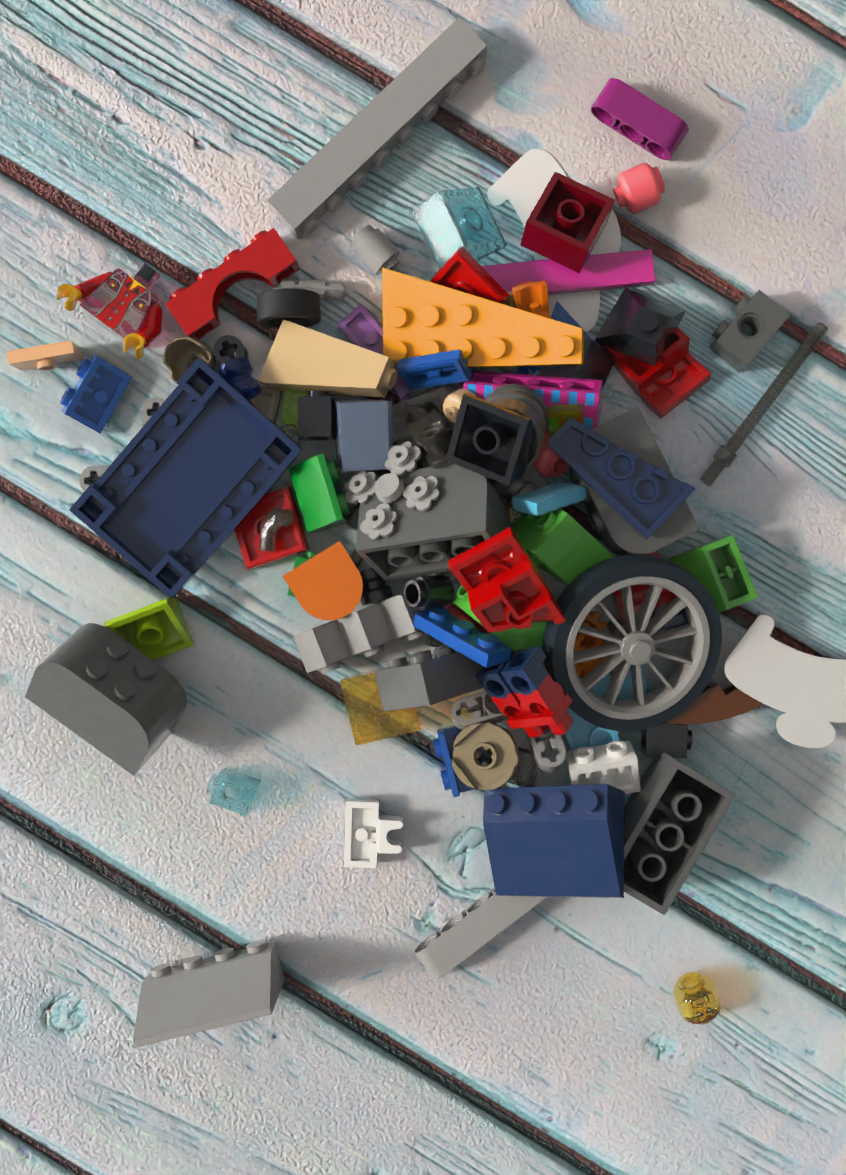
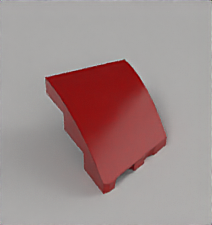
(667, 383)
(504, 584)

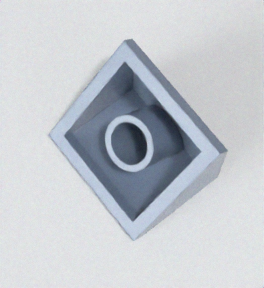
(362, 434)

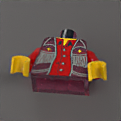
(121, 304)

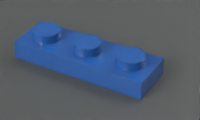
(462, 637)

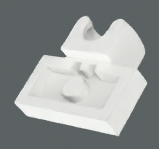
(367, 833)

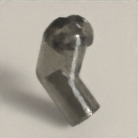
(270, 526)

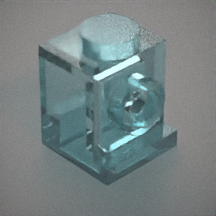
(244, 786)

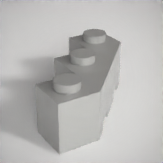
(357, 633)

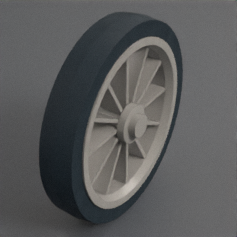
(634, 642)

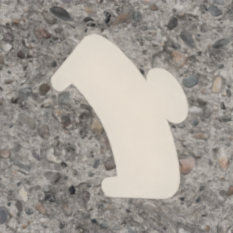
(523, 187)
(791, 681)

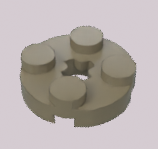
(504, 756)

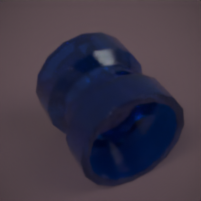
(239, 375)

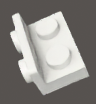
(605, 764)

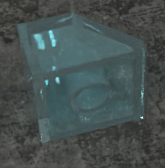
(459, 220)

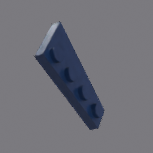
(627, 483)

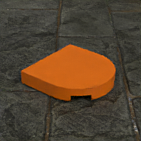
(327, 584)

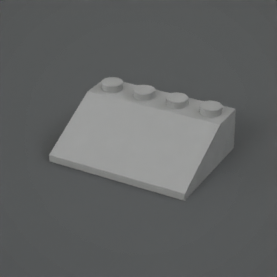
(208, 992)

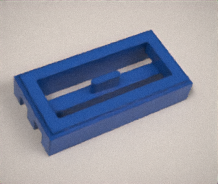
(434, 369)

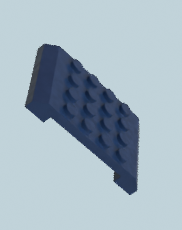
(187, 479)

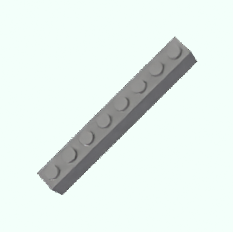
(379, 129)

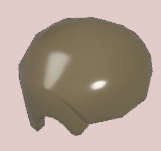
(182, 354)

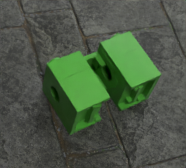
(558, 548)

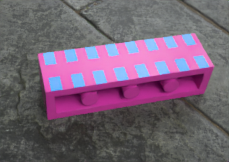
(550, 388)

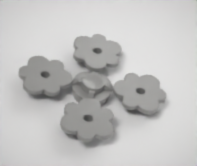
(389, 488)

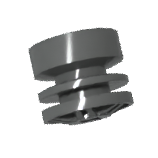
(527, 403)

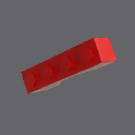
(262, 260)

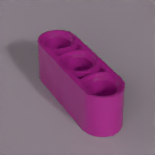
(639, 119)

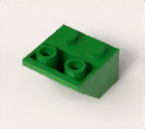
(318, 493)

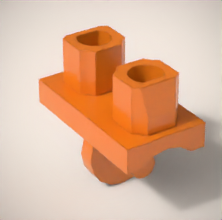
(532, 297)

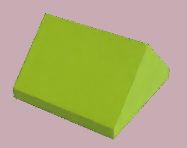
(154, 629)

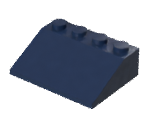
(556, 840)

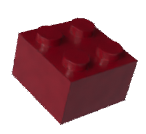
(567, 222)

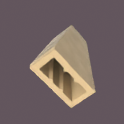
(315, 361)

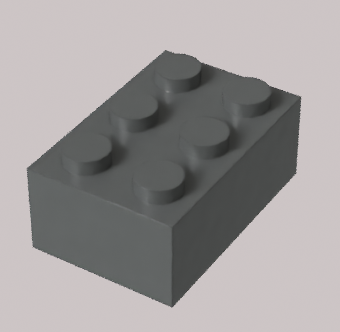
(426, 678)

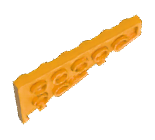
(435, 319)

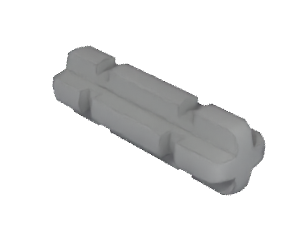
(334, 290)

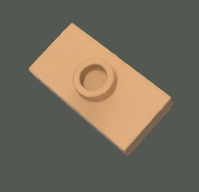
(45, 356)

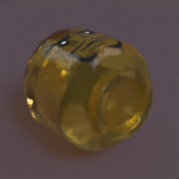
(696, 998)

